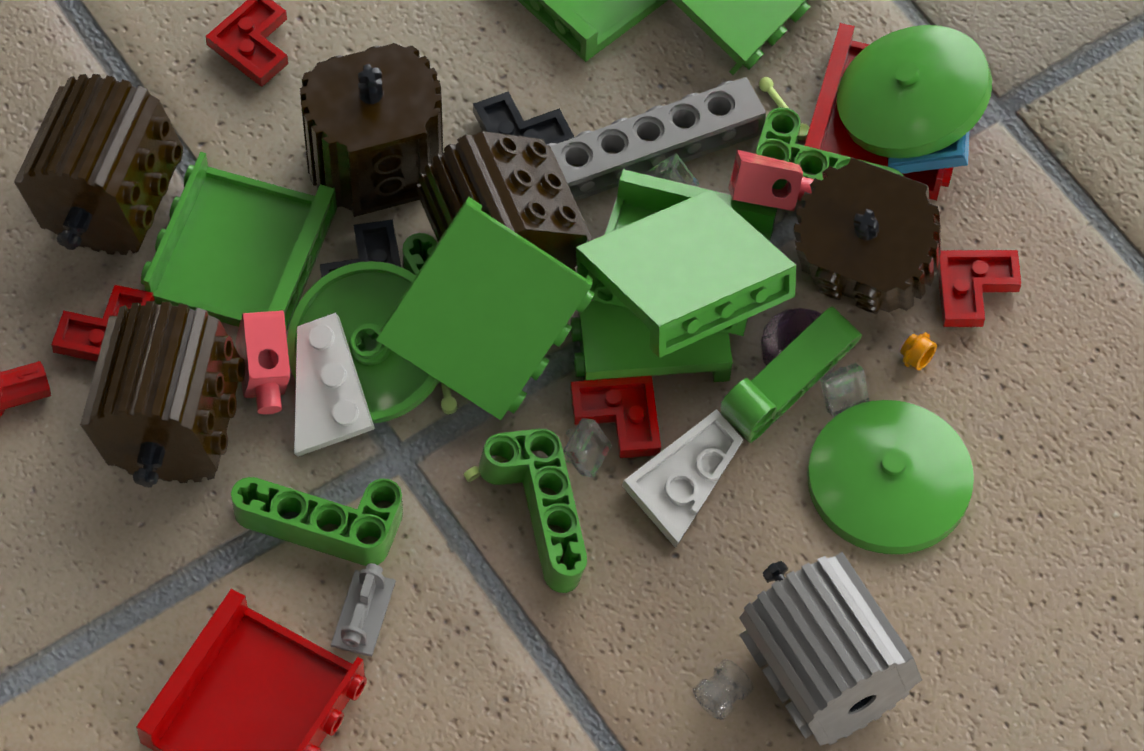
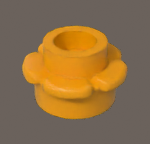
(918, 350)

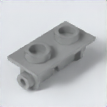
(363, 611)

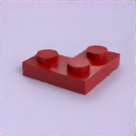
(244, 42)
(967, 275)
(83, 334)
(625, 402)

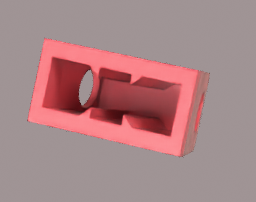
(755, 175)
(264, 348)

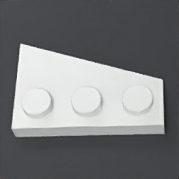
(328, 389)
(683, 475)

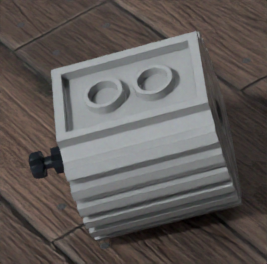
(827, 648)

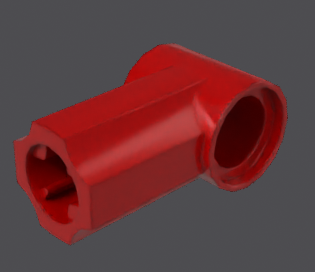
(23, 385)

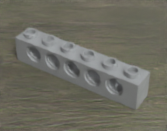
(705, 133)

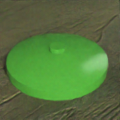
(914, 91)
(364, 299)
(890, 477)

